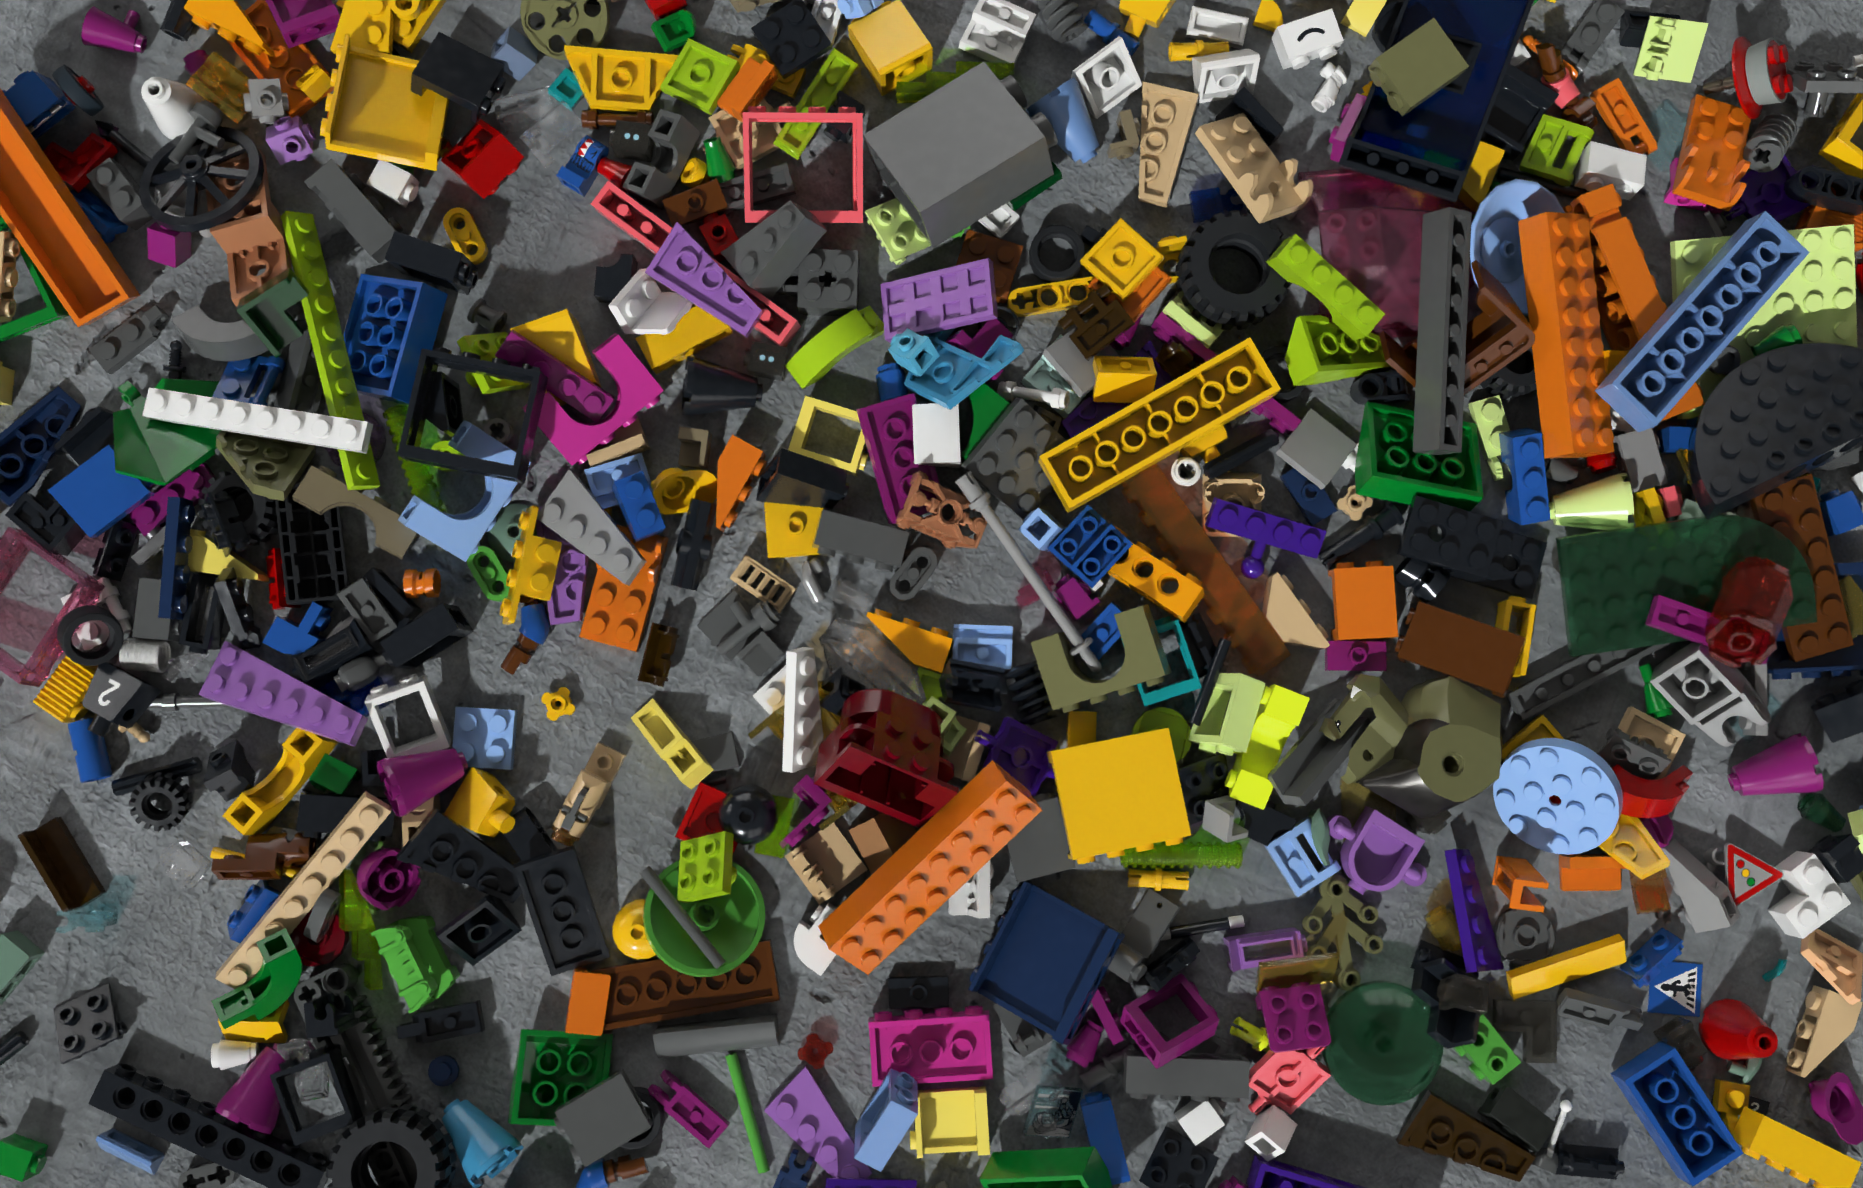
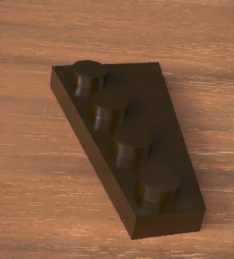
(1453, 1133)

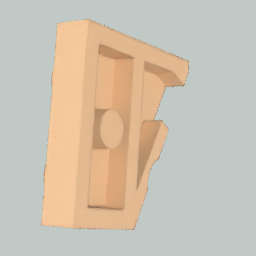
(1836, 963)

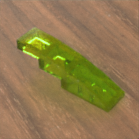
(914, 91)
(356, 917)

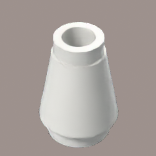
(1190, 467)
(233, 1053)

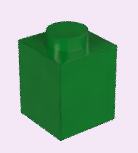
(21, 1157)

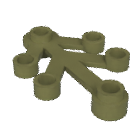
(1340, 927)

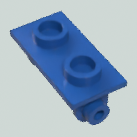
(1659, 949)

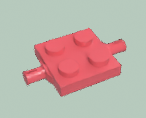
(1286, 1079)

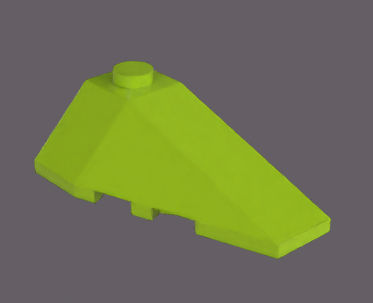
(1325, 353)

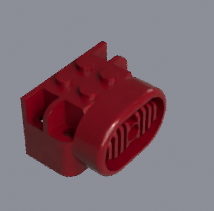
(887, 757)

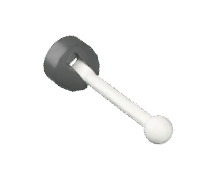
(1546, 1157)

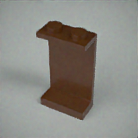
(1461, 648)

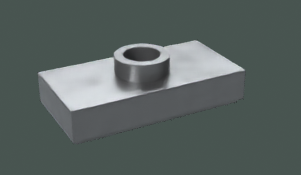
(152, 547)

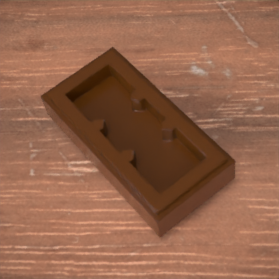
(695, 203)

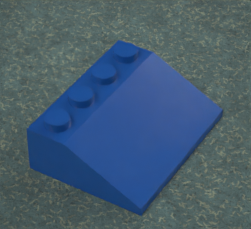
(387, 332)

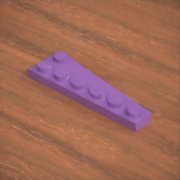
(263, 690)

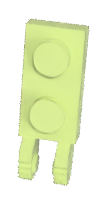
(1490, 421)

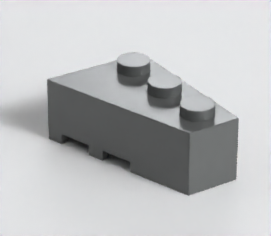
(356, 210)

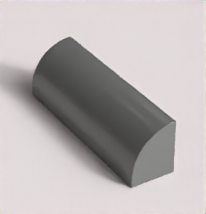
(716, 1036)

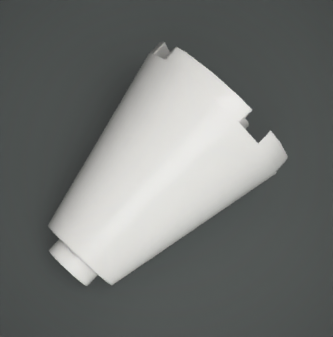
(170, 105)

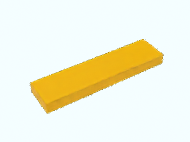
(1566, 966)

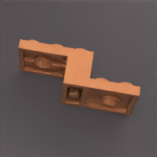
(252, 237)

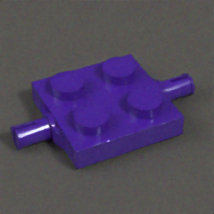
(1767, 194)
(1020, 752)

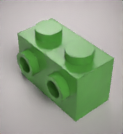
(1489, 1055)

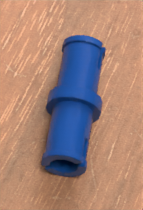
(1109, 31)

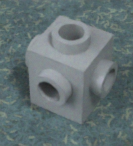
(265, 89)

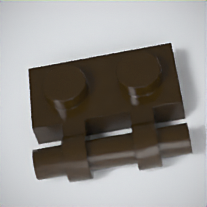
(1102, 328)

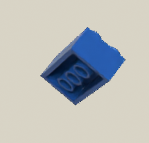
(1676, 1113)

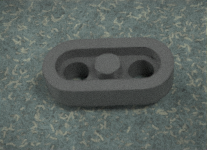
(913, 574)

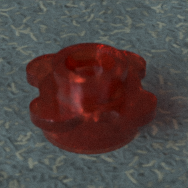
(806, 1053)

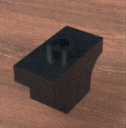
(612, 279)
(229, 771)
(1263, 823)
(1839, 856)

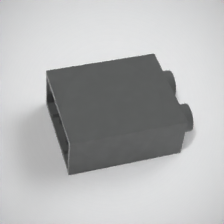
(962, 152)

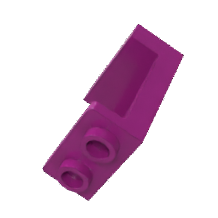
(304, 19)

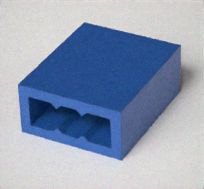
(99, 495)
(638, 506)

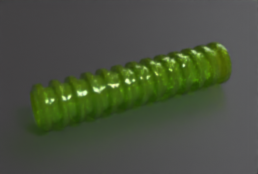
(417, 473)
(1186, 854)

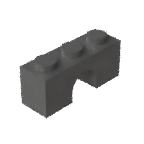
(674, 143)

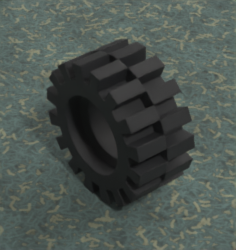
(152, 816)

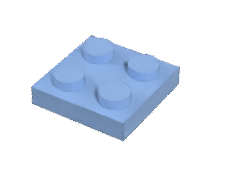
(485, 736)

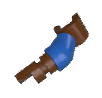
(533, 632)
(602, 1172)

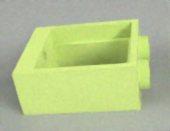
(1239, 717)

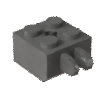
(811, 291)

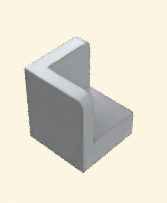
(1219, 819)

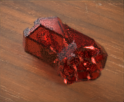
(1749, 612)

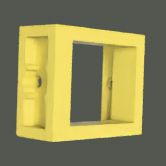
(803, 428)

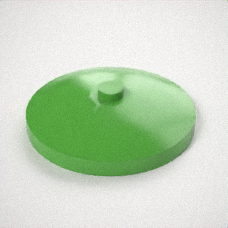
(728, 921)

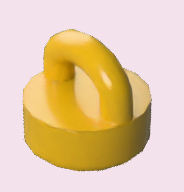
(694, 173)

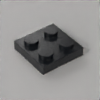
(791, 38)

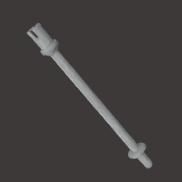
(980, 502)

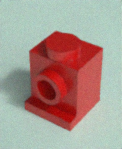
(712, 224)

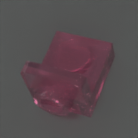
(1028, 595)

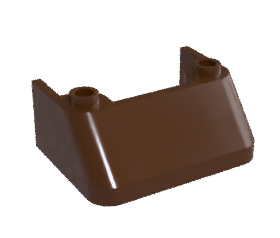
(1491, 337)

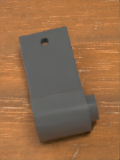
(1142, 936)

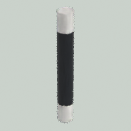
(1204, 927)

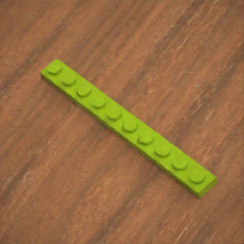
(328, 341)

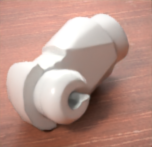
(1329, 89)

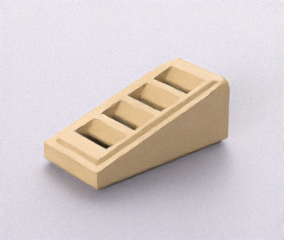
(741, 569)

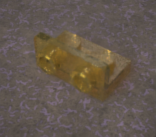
(221, 85)

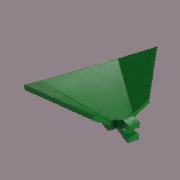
(156, 448)

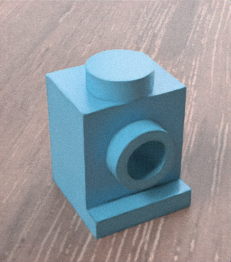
(906, 348)

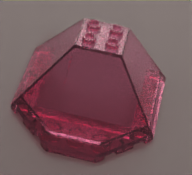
(1375, 240)

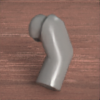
(809, 580)

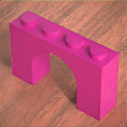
(634, 391)

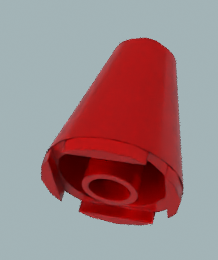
(1736, 1031)

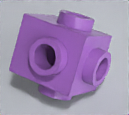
(290, 139)

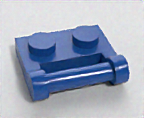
(241, 377)

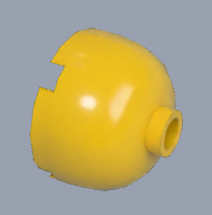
(629, 931)

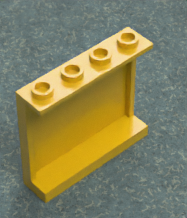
(378, 113)
(1120, 795)

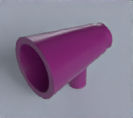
(108, 32)

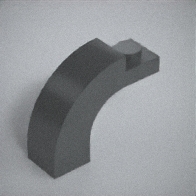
(216, 339)

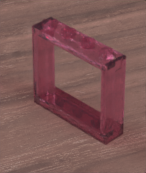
(49, 649)

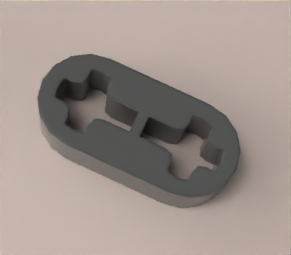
(322, 915)
(207, 1171)

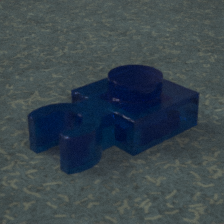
(1209, 202)

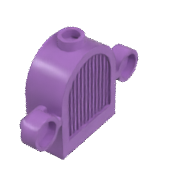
(1377, 852)

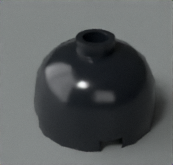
(749, 814)

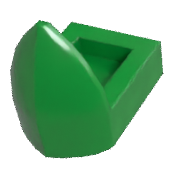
(675, 29)

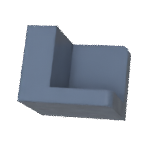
(514, 53)

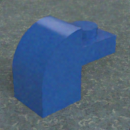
(297, 638)

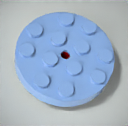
(1558, 796)

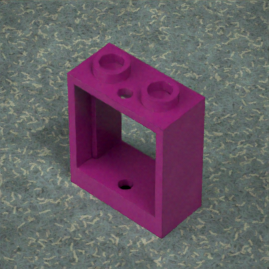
(1150, 1040)

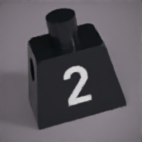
(117, 698)

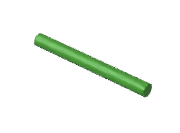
(747, 1112)

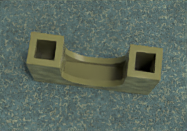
(1142, 663)

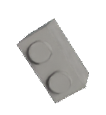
(1640, 459)

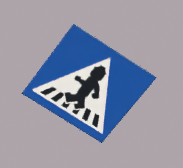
(1676, 990)

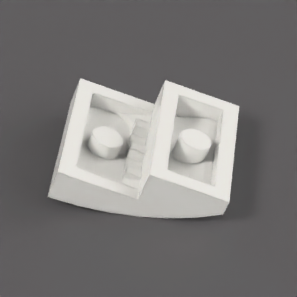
(997, 31)

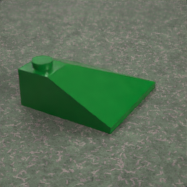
(554, 1070)

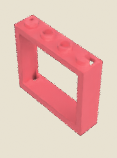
(814, 114)

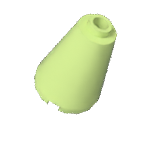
(1595, 505)

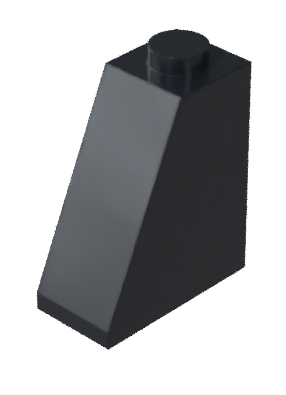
(802, 481)

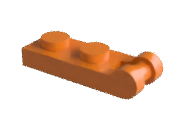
(1623, 118)

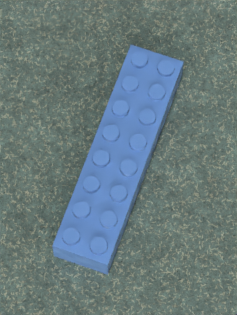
(1701, 322)

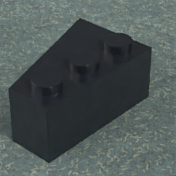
(323, 812)

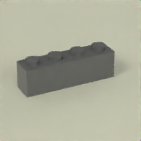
(1187, 1075)

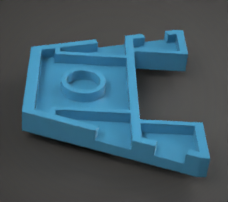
(957, 372)

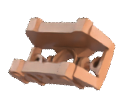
(935, 524)

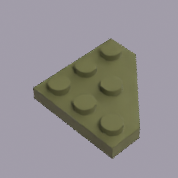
(265, 464)

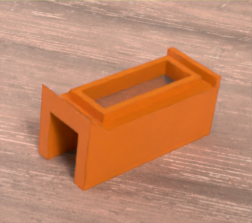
(1513, 876)

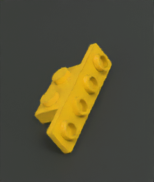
(533, 566)

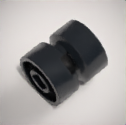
(1411, 571)

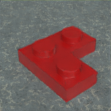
(75, 165)

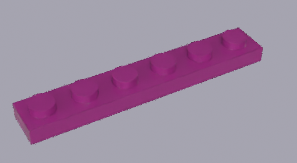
(1168, 330)

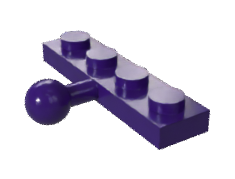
(1264, 530)

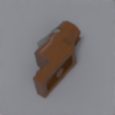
(266, 856)

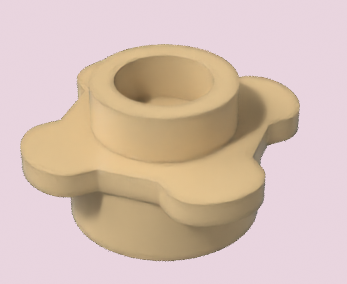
(1346, 506)

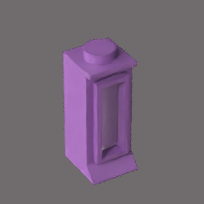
(1257, 947)

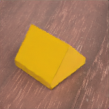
(314, 83)

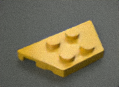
(619, 77)

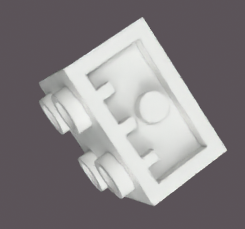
(645, 309)

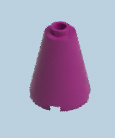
(1778, 770)
(419, 777)
(253, 1094)

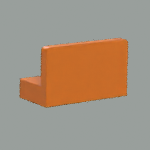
(748, 88)
(1589, 872)
(587, 1002)

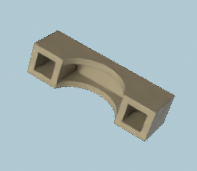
(322, 492)

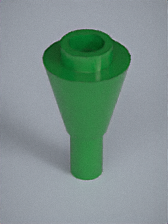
(1655, 702)

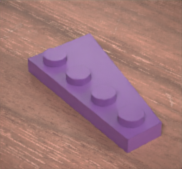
(813, 1124)

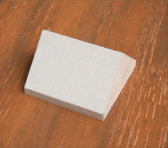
(1224, 74)
(1107, 77)
(936, 435)

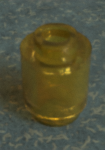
(1444, 927)

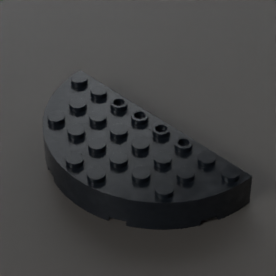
(1775, 422)

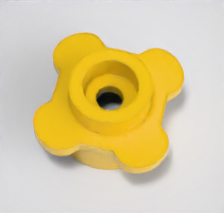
(550, 700)

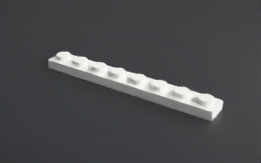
(258, 420)

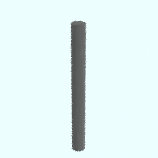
(682, 917)

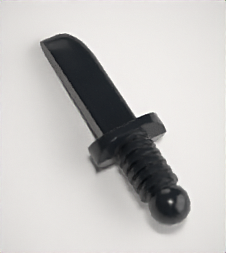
(174, 368)

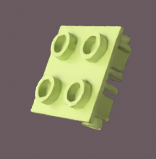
(1670, 49)
(896, 230)

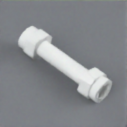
(1057, 397)

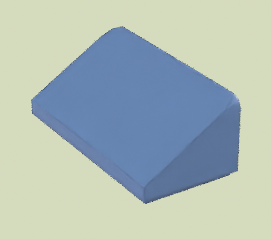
(130, 1150)

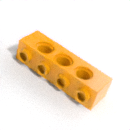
(1178, 604)

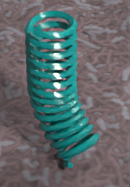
(1775, 973)

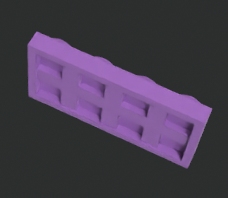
(940, 299)

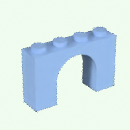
(463, 531)

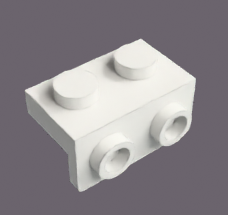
(974, 896)

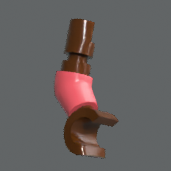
(1559, 80)

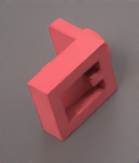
(1672, 501)

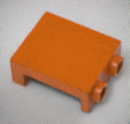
(1363, 601)

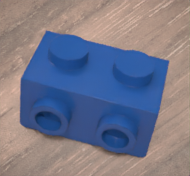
(257, 902)

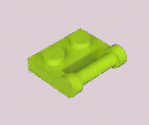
(1547, 145)

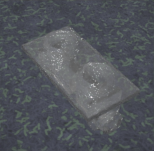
(1021, 1097)

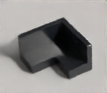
(47, 526)
(1448, 1027)

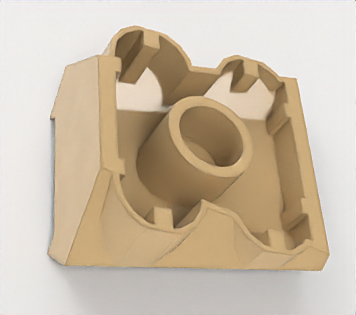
(1233, 487)

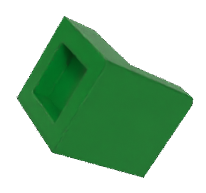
(333, 775)

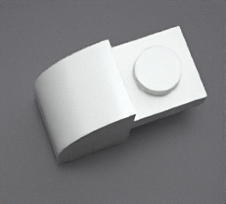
(810, 942)

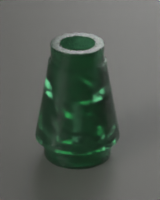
(1820, 811)

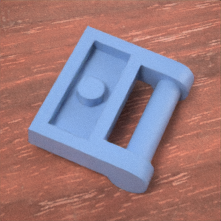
(1294, 862)

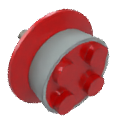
(1757, 75)

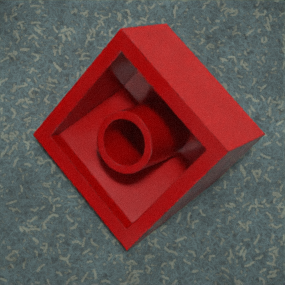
(483, 159)

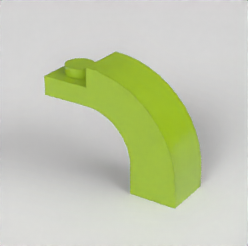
(833, 344)

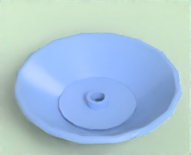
(1496, 232)

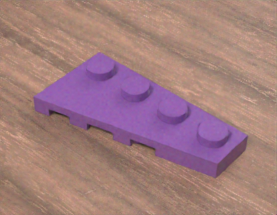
(696, 277)
(570, 580)

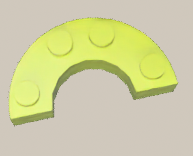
(1276, 718)

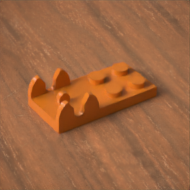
(1713, 153)
(620, 611)

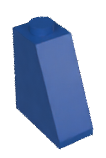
(1104, 1134)

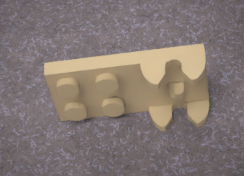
(1253, 169)

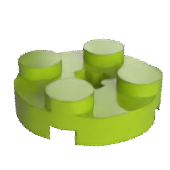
(1163, 718)

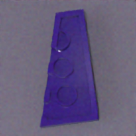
(1473, 921)

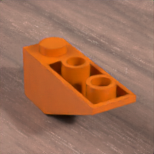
(735, 473)

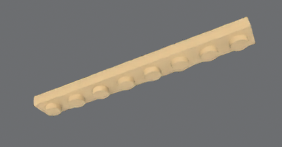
(306, 886)

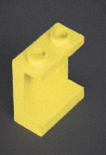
(951, 1121)

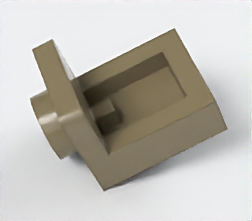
(1129, 131)

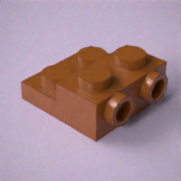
(1002, 253)

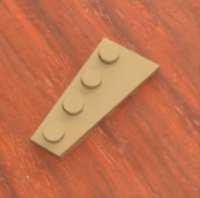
(1164, 132)

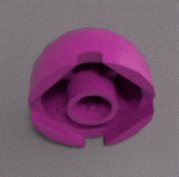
(386, 880)

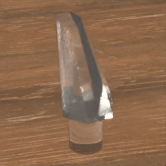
(182, 663)

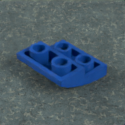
(1089, 546)

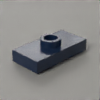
(1310, 499)

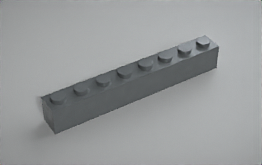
(1442, 332)

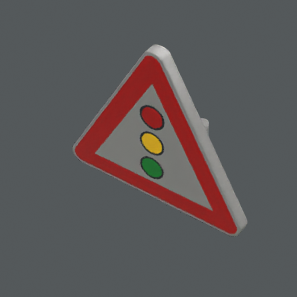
(1747, 874)

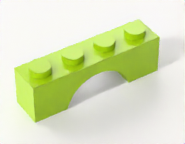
(1347, 305)

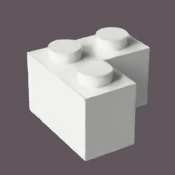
(1812, 897)

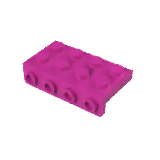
(932, 1045)

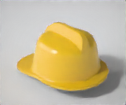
(676, 487)

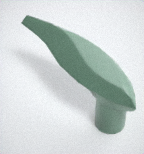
(1320, 834)
(1747, 1070)

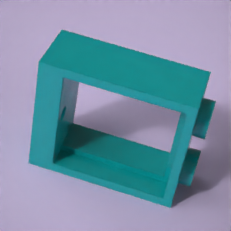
(1179, 687)

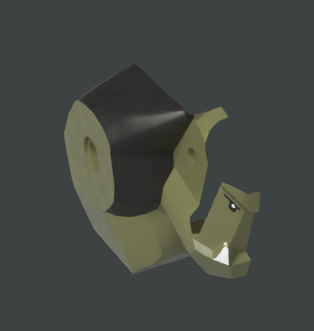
(1421, 751)

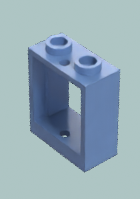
(886, 1119)

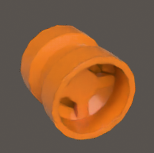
(422, 583)

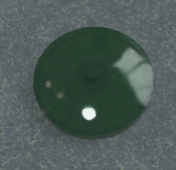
(1381, 1043)

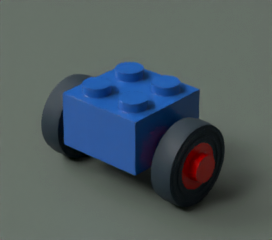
(44, 104)

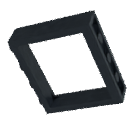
(419, 403)

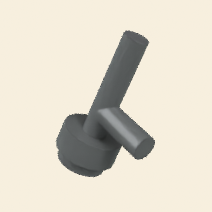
(205, 116)
(764, 616)

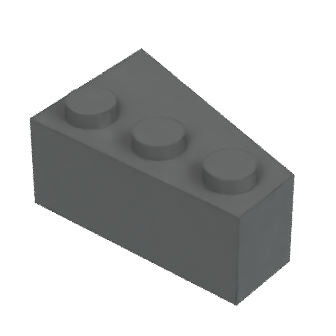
(775, 248)

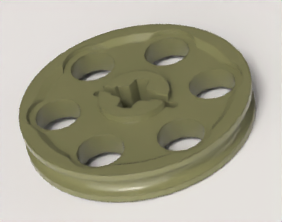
(567, 29)

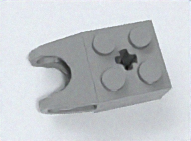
(1708, 692)

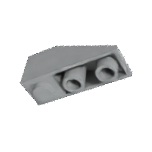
(1704, 896)

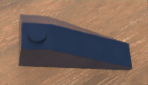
(30, 443)

